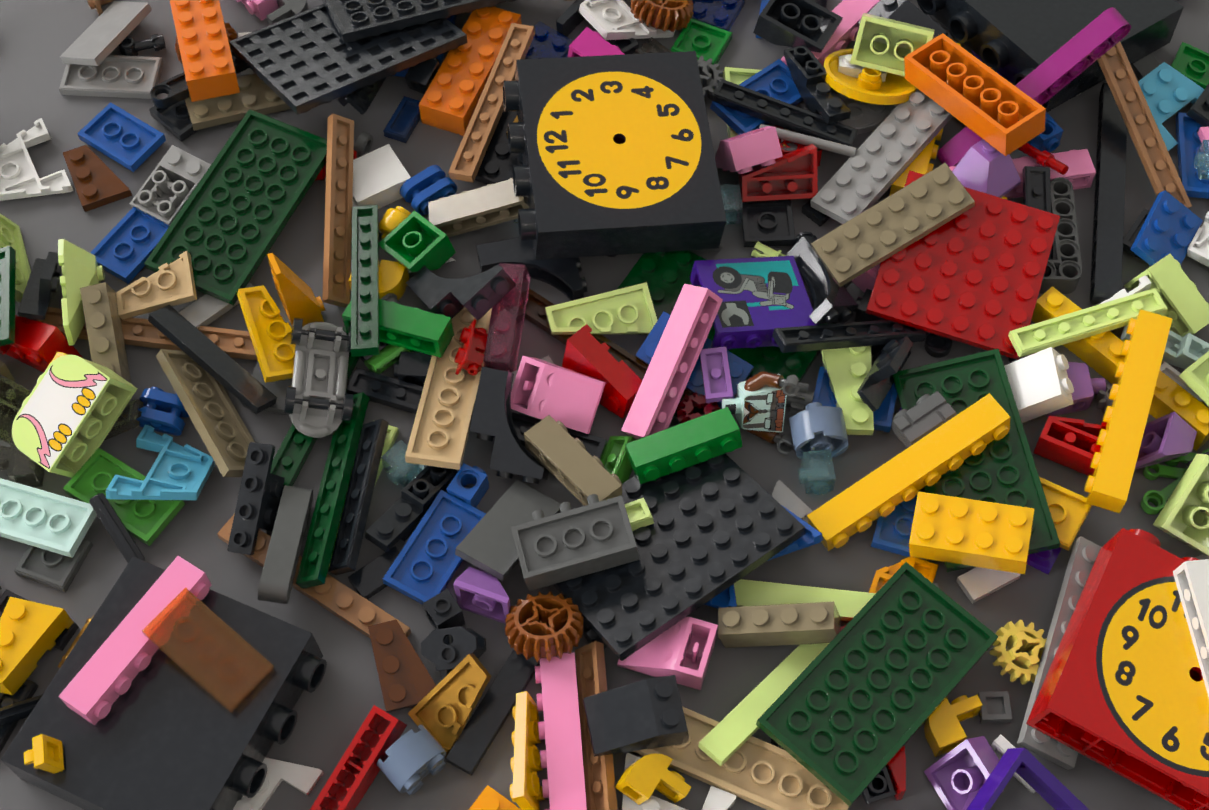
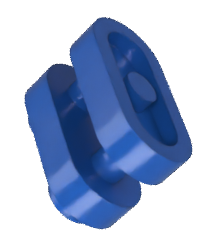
(427, 187)
(162, 411)

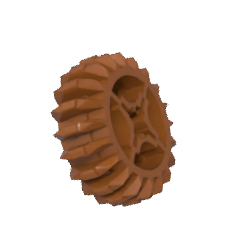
(663, 14)
(544, 626)

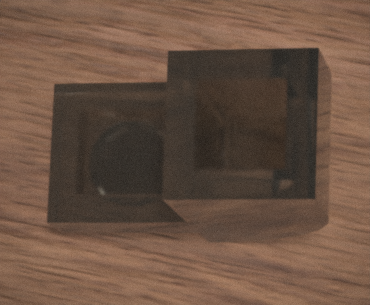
(20, 467)

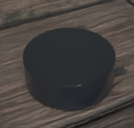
(937, 345)

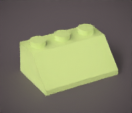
(885, 43)
(1187, 509)

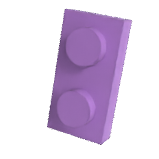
(716, 374)

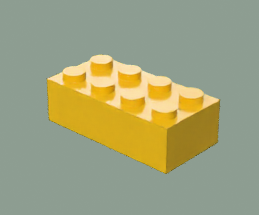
(971, 532)

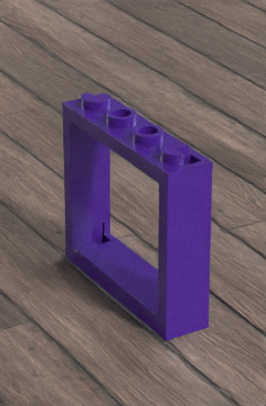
(1034, 773)

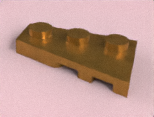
(452, 701)

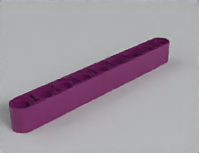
(1053, 73)

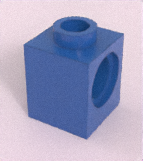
(1050, 138)
(465, 476)

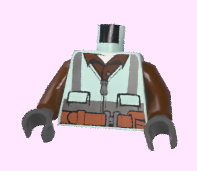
(762, 405)

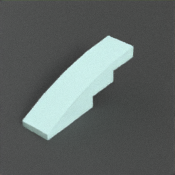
(1179, 350)

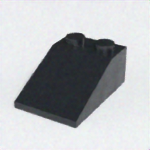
(905, 12)
(797, 24)
(636, 717)

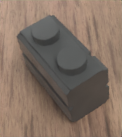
(922, 419)

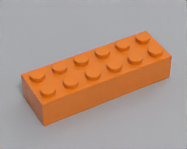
(204, 49)
(465, 70)
(975, 94)

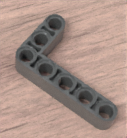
(1066, 266)

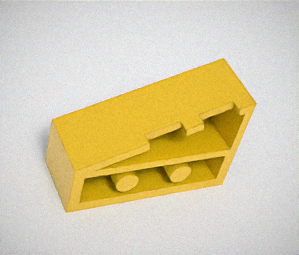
(25, 636)

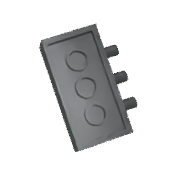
(574, 542)

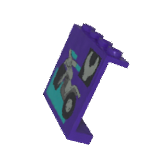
(756, 298)

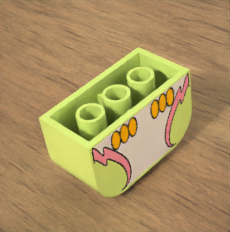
(70, 413)

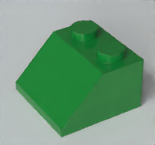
(418, 244)

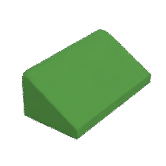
(386, 359)
(616, 458)

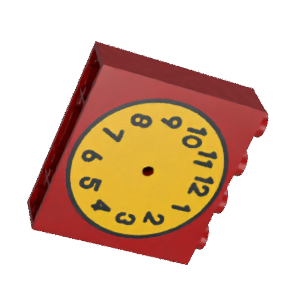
(1130, 676)

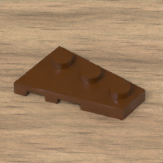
(93, 179)
(399, 668)

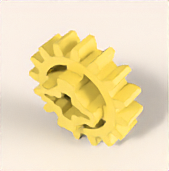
(1019, 640)

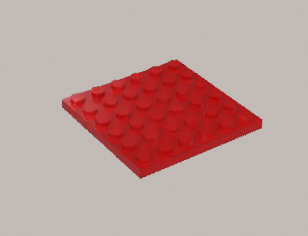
(971, 274)

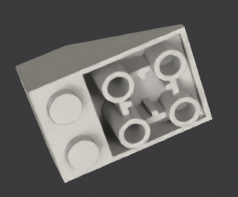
(170, 185)

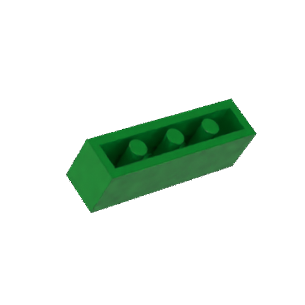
(410, 328)
(684, 445)

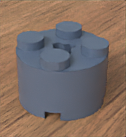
(819, 429)
(412, 759)

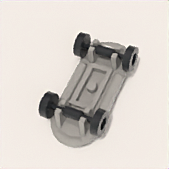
(319, 379)

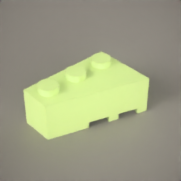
(1179, 294)

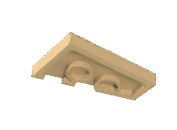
(168, 286)

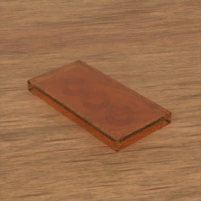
(208, 649)

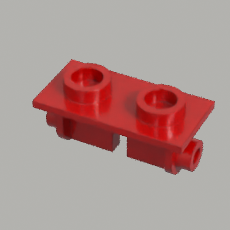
(466, 356)

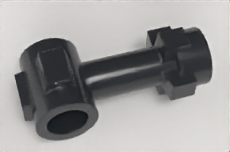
(131, 48)

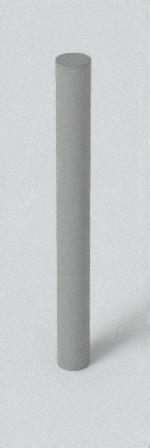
(819, 143)

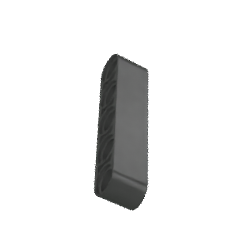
(285, 545)

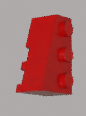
(789, 178)
(37, 343)
(592, 359)
(1070, 443)

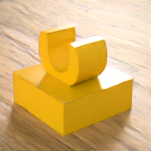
(46, 754)

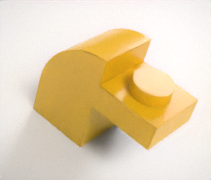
(391, 278)
(944, 727)
(650, 774)

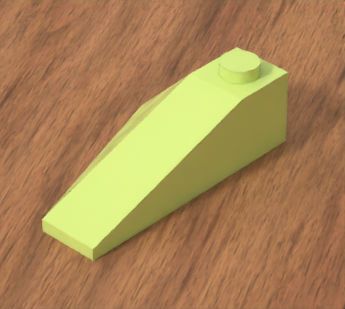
(78, 271)

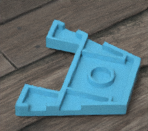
(1166, 94)
(175, 475)

